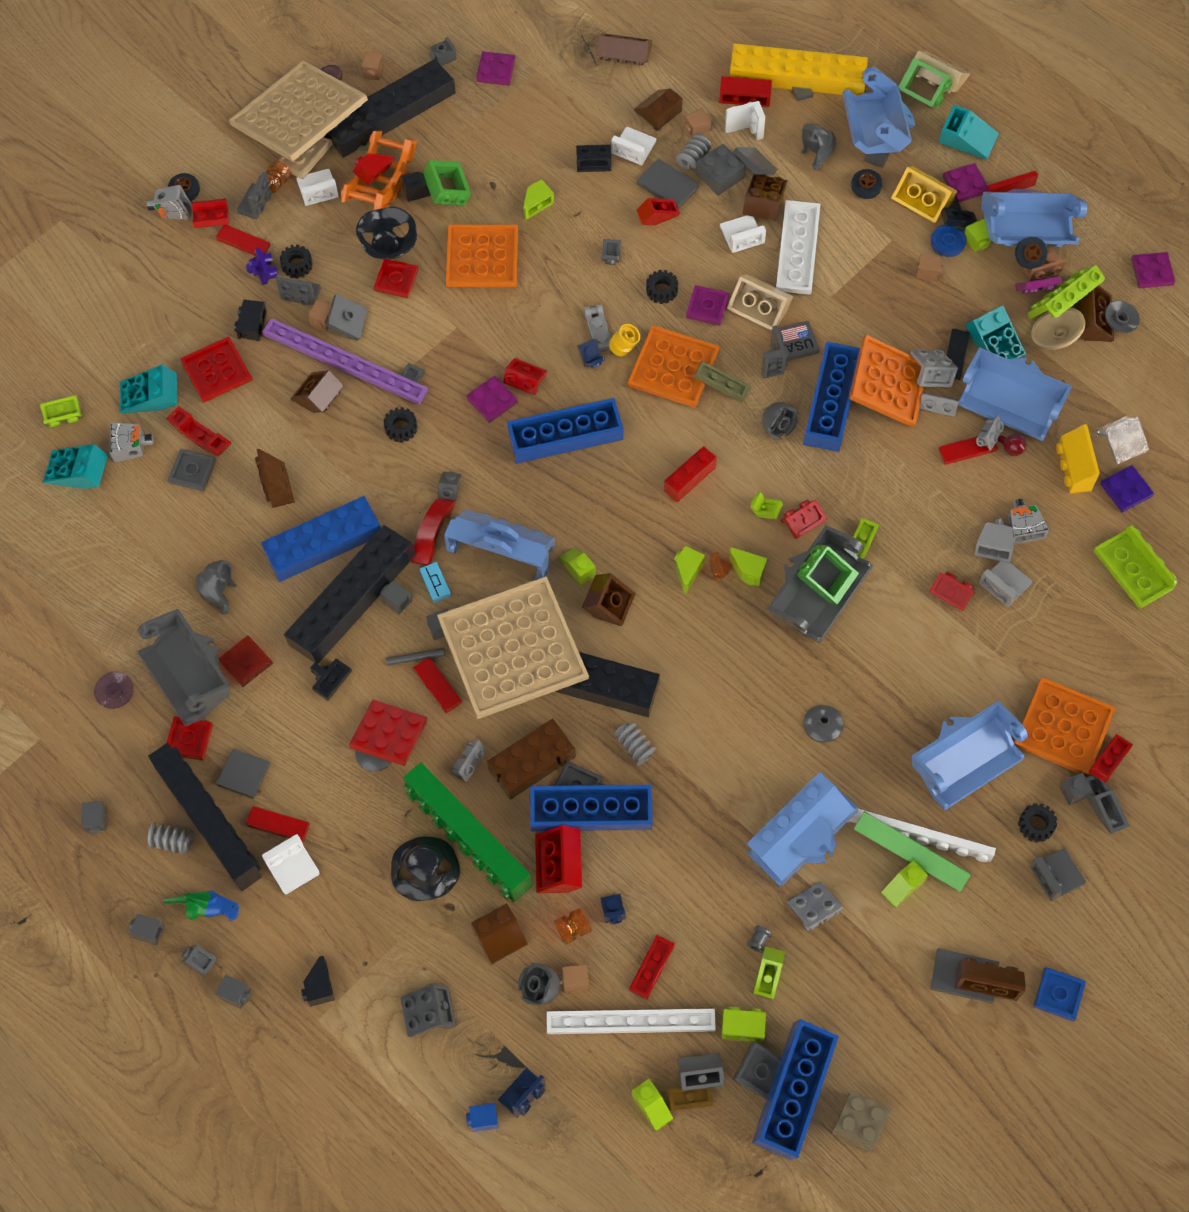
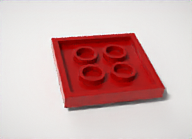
(216, 369)
(388, 732)

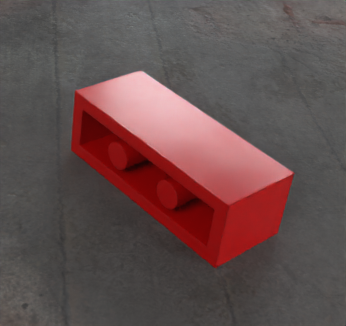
(745, 90)
(690, 474)

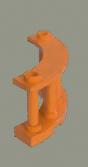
(390, 192)

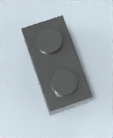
(700, 1071)

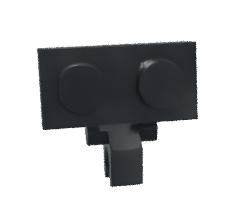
(956, 216)
(329, 678)

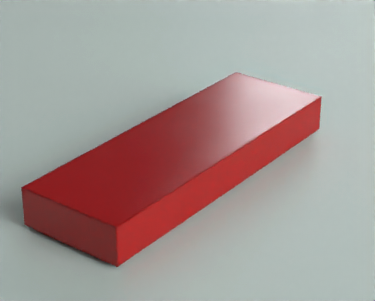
(1019, 182)
(241, 240)
(963, 450)
(437, 685)
(1110, 758)
(277, 823)
(651, 967)

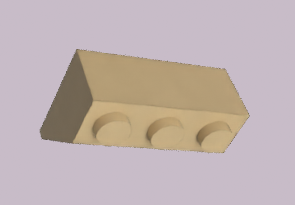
(958, 75)
(759, 302)

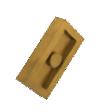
(689, 1099)

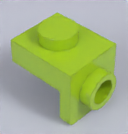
(765, 507)

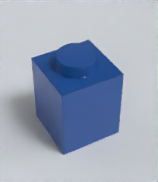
(482, 1117)

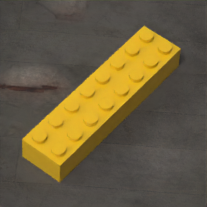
(800, 68)

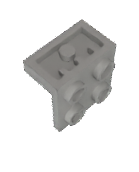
(936, 368)
(1005, 582)

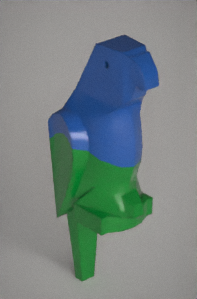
(206, 904)

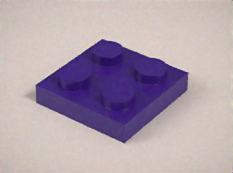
(1127, 488)

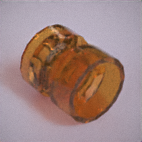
(277, 174)
(572, 926)

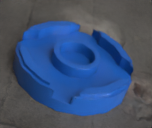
(948, 240)

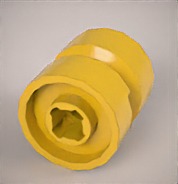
(624, 340)

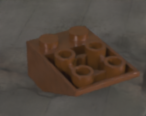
(764, 197)
(274, 479)

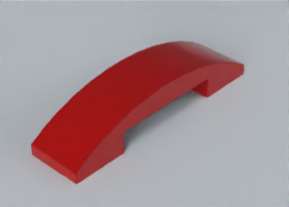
(197, 433)
(430, 530)

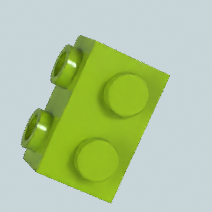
(60, 411)

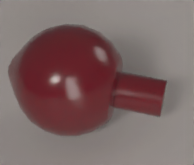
(1013, 444)

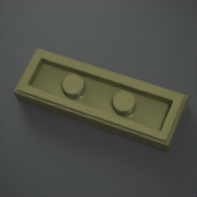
(721, 381)

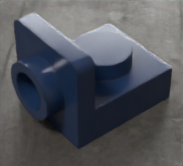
(590, 354)
(613, 909)

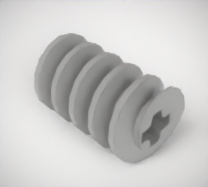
(693, 151)
(634, 744)
(170, 840)

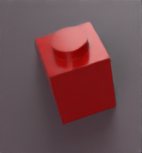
(371, 167)
(655, 211)

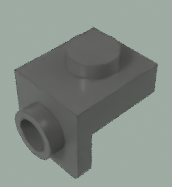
(611, 251)
(449, 485)

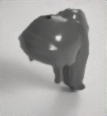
(818, 141)
(213, 582)

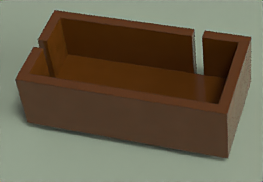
(531, 758)

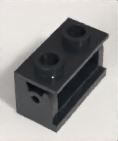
(593, 158)
(250, 320)

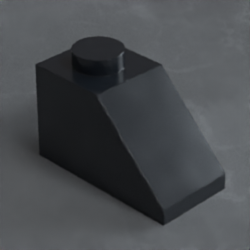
(415, 186)
(318, 984)

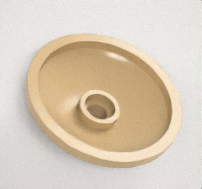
(1058, 332)

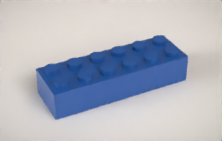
(831, 397)
(565, 430)
(321, 538)
(591, 807)
(795, 1089)

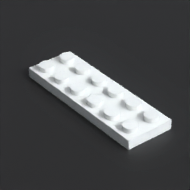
(798, 247)

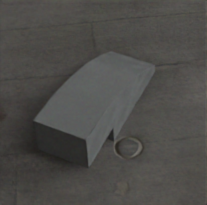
(1106, 805)

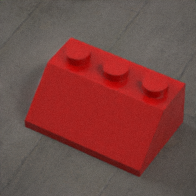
(558, 860)

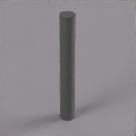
(415, 657)

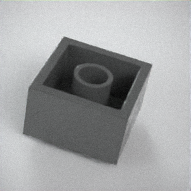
(720, 169)

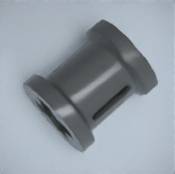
(759, 939)

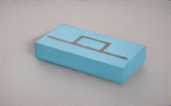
(435, 582)

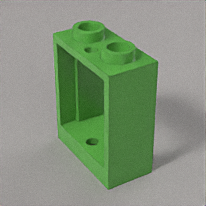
(910, 76)
(446, 169)
(841, 583)

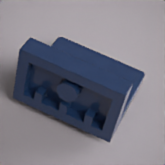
(522, 1093)

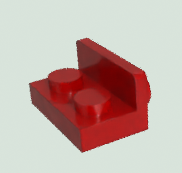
(210, 213)
(524, 376)
(804, 518)
(952, 591)

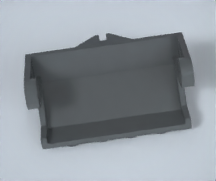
(800, 604)
(183, 666)

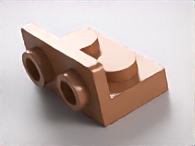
(1051, 266)

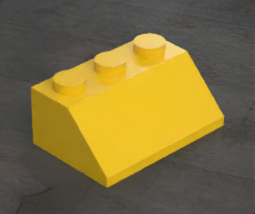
(923, 194)
(1078, 460)

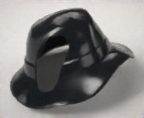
(385, 242)
(421, 859)

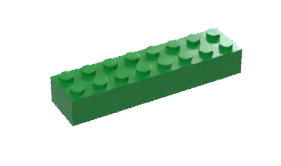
(467, 833)

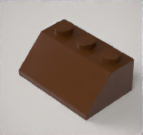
(623, 48)
(1093, 309)
(990, 979)

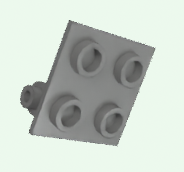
(815, 906)

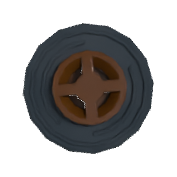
(188, 183)
(866, 184)
(1037, 252)

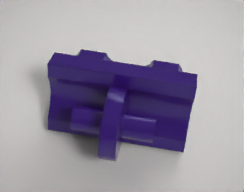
(259, 267)

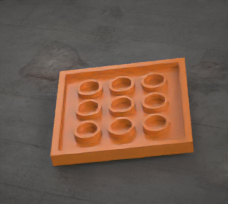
(482, 256)
(669, 365)
(887, 381)
(1065, 726)

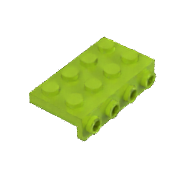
(1068, 292)
(1136, 567)

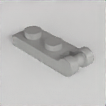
(597, 326)

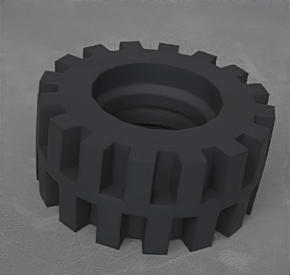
(293, 253)
(662, 278)
(400, 415)
(1045, 814)

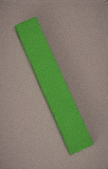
(912, 850)

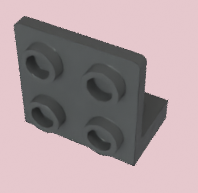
(256, 198)
(298, 291)
(775, 359)
(1057, 874)
(427, 1009)

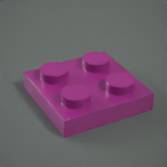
(495, 68)
(967, 182)
(1153, 270)
(1036, 285)
(707, 305)
(492, 399)

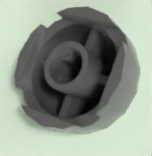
(779, 419)
(539, 984)

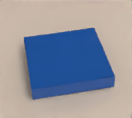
(1059, 994)

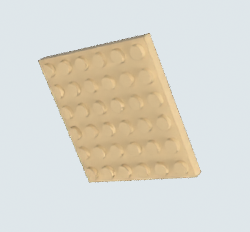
(298, 110)
(512, 647)

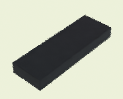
(957, 349)

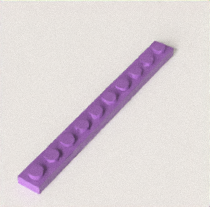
(345, 361)

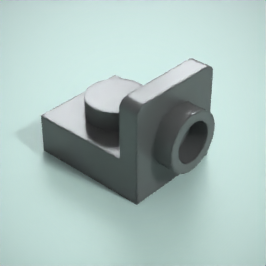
(198, 959)

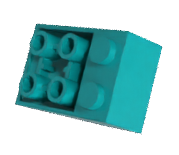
(968, 133)
(996, 334)
(149, 391)
(76, 467)

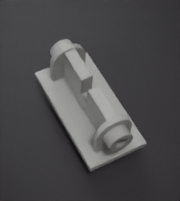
(938, 404)
(990, 432)
(465, 767)

